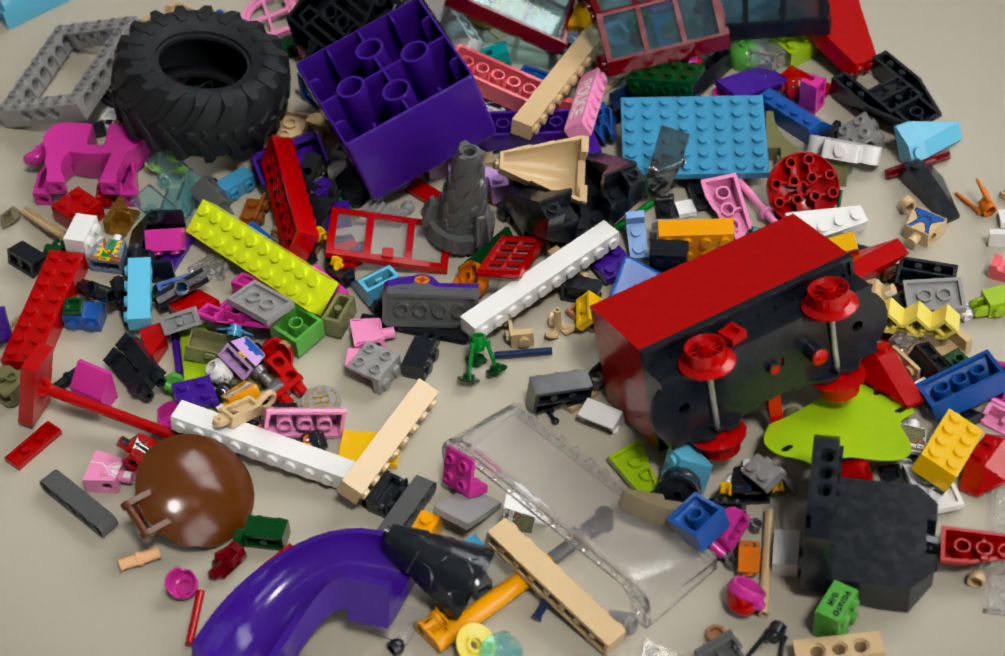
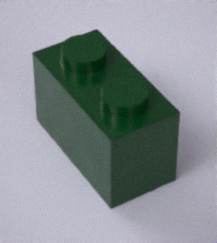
(266, 532)

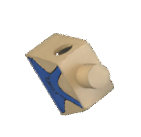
(924, 227)

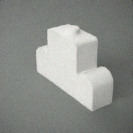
(844, 150)

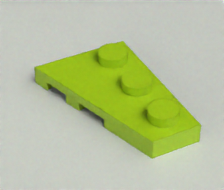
(634, 467)

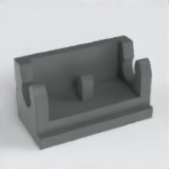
(722, 645)

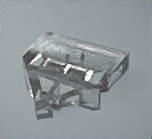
(214, 266)

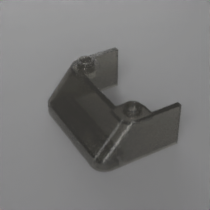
(665, 162)

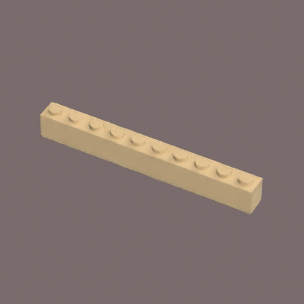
(557, 84)

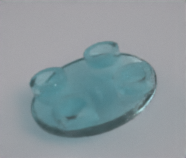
(501, 645)

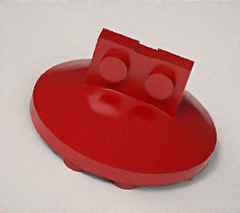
(802, 184)

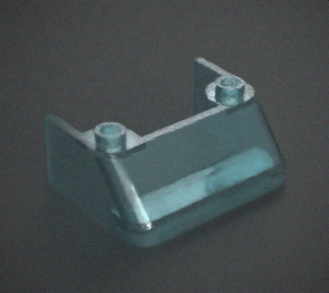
(175, 179)

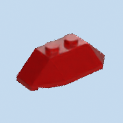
(984, 466)

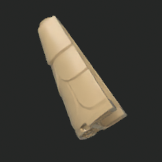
(549, 166)

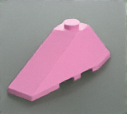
(727, 201)

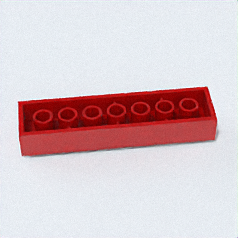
(289, 197)
(42, 312)

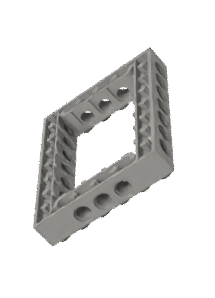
(23, 102)

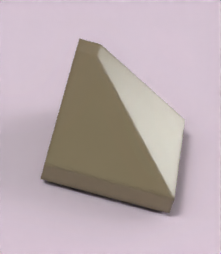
(9, 216)

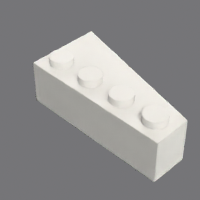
(835, 220)

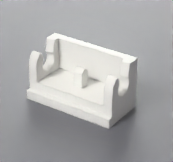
(602, 415)

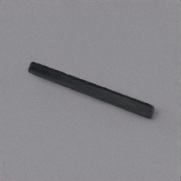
(446, 335)

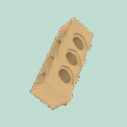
(847, 645)

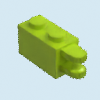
(990, 303)

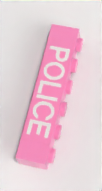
(586, 104)

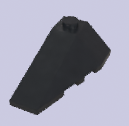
(929, 188)

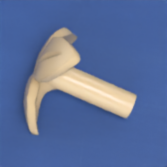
(555, 322)

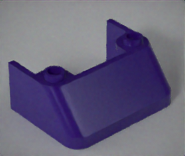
(308, 141)

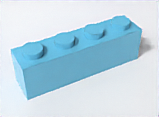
(138, 293)

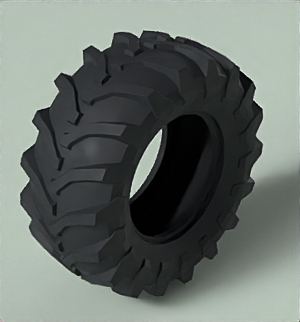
(192, 118)

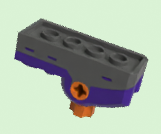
(426, 302)

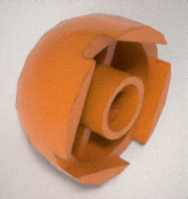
(468, 276)

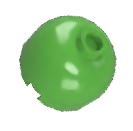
(739, 54)

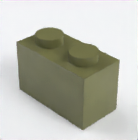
(338, 314)

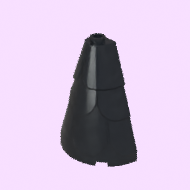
(439, 564)

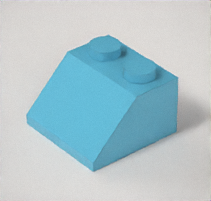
(691, 458)

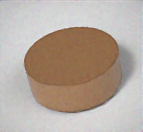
(713, 631)

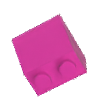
(166, 240)
(93, 383)

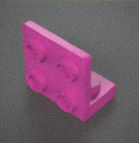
(459, 473)

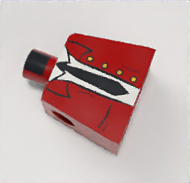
(135, 449)

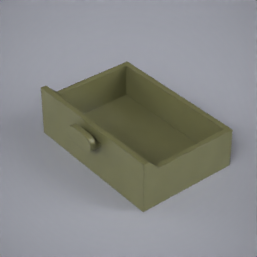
(205, 345)

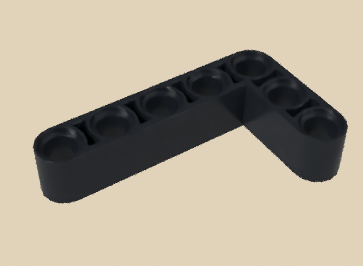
(715, 67)

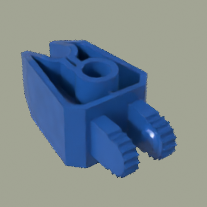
(605, 124)

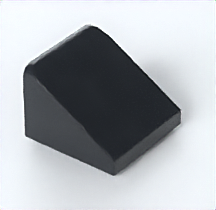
(971, 415)

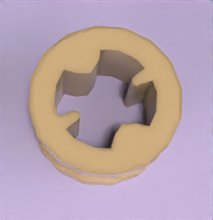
(907, 204)

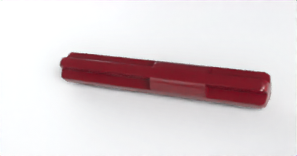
(935, 158)

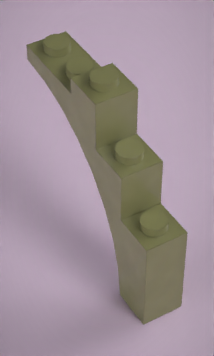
(779, 147)

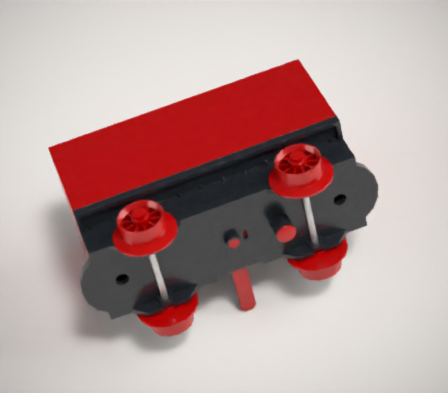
(803, 325)

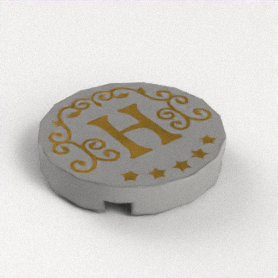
(321, 397)

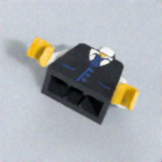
(742, 488)

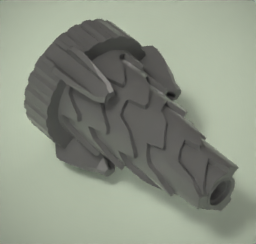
(460, 217)

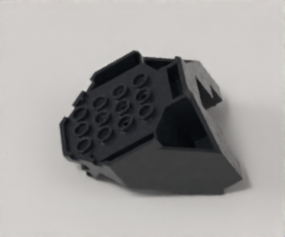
(612, 190)

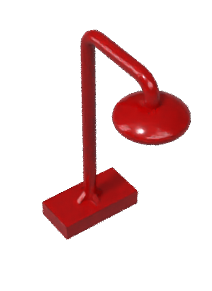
(37, 390)

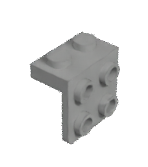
(862, 130)
(376, 364)
(766, 475)

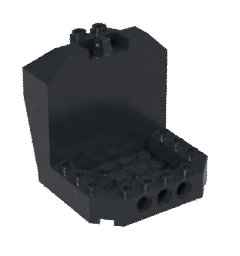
(323, 22)
(867, 534)

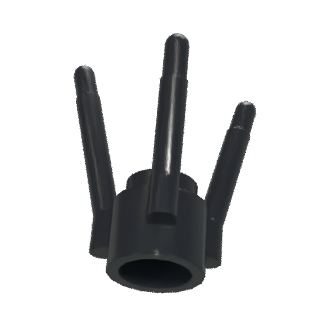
(774, 634)

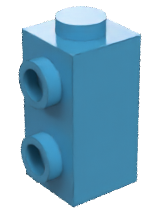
(238, 183)

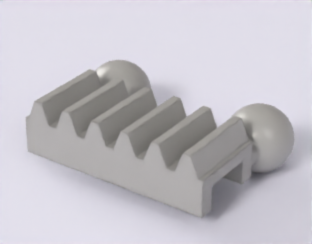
(380, 207)

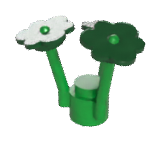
(478, 344)

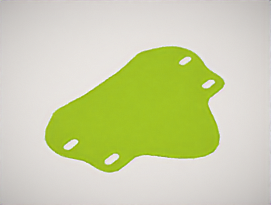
(865, 427)

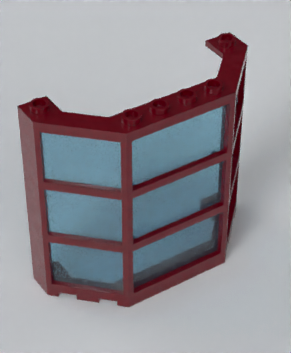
(656, 31)

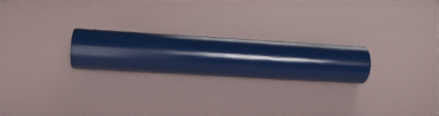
(523, 353)

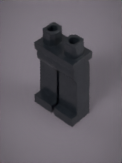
(136, 366)

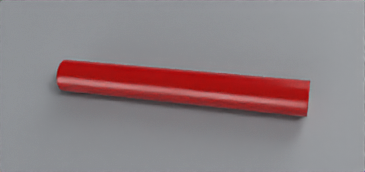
(194, 617)

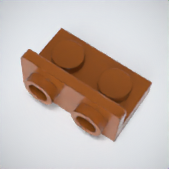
(255, 210)

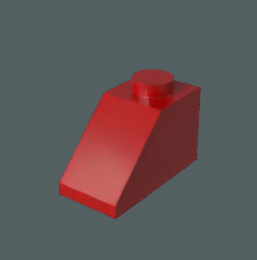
(154, 340)

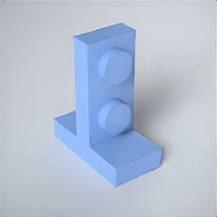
(636, 235)

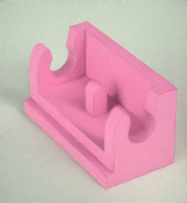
(994, 416)

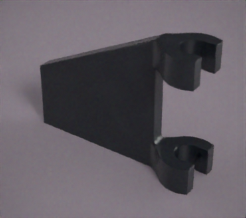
(320, 204)

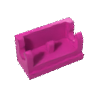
(812, 93)

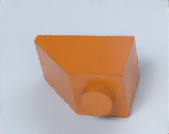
(749, 557)

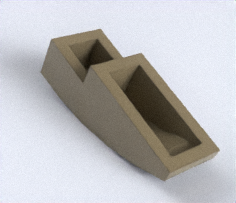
(647, 505)

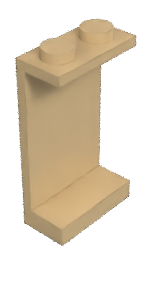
(958, 340)

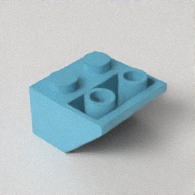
(371, 285)

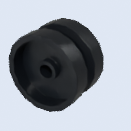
(678, 480)

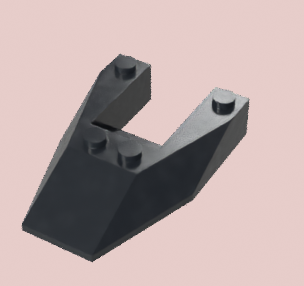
(895, 100)

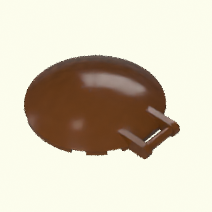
(191, 492)

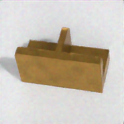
(120, 218)

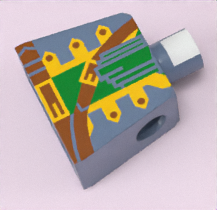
(108, 255)

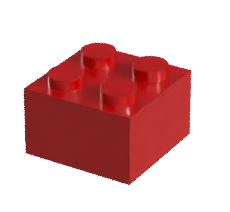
(76, 202)

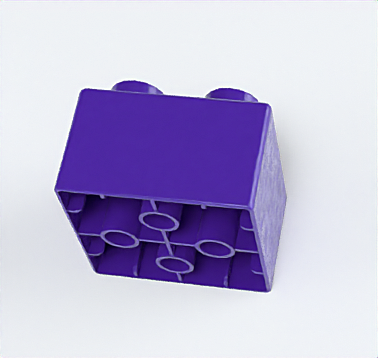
(397, 98)

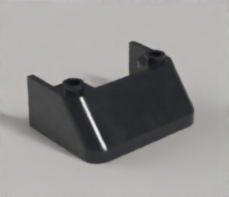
(154, 219)

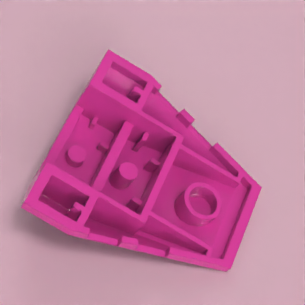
(229, 315)

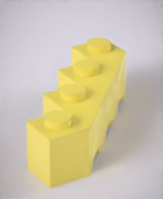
(919, 320)

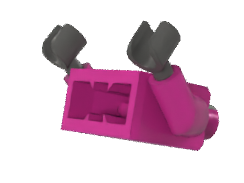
(729, 538)

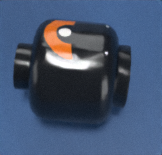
(315, 439)

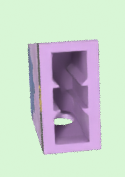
(242, 356)

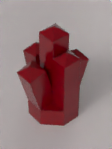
(227, 560)

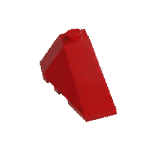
(890, 376)

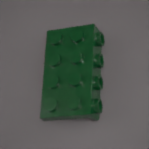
(665, 79)

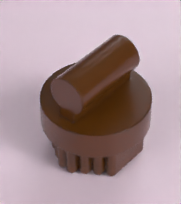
(890, 273)

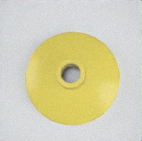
(471, 633)

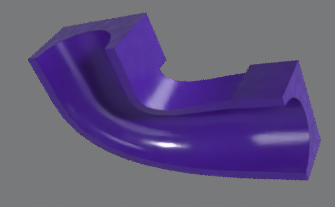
(299, 588)

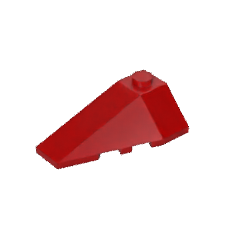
(877, 258)
(969, 546)

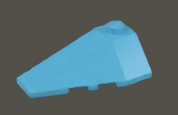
(925, 138)

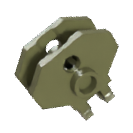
(9, 385)

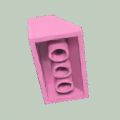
(296, 421)

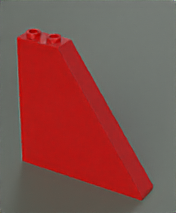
(849, 42)

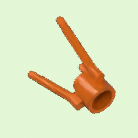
(985, 206)

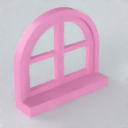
(254, 4)

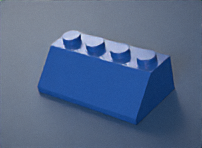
(792, 116)
(963, 385)

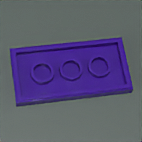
(750, 82)

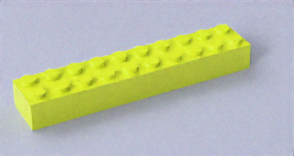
(262, 257)

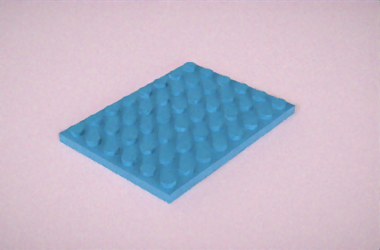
(723, 132)

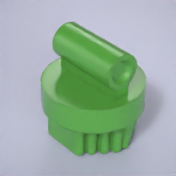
(170, 379)

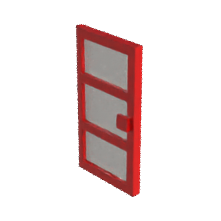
(383, 241)

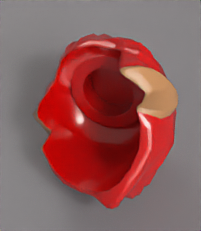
(276, 344)

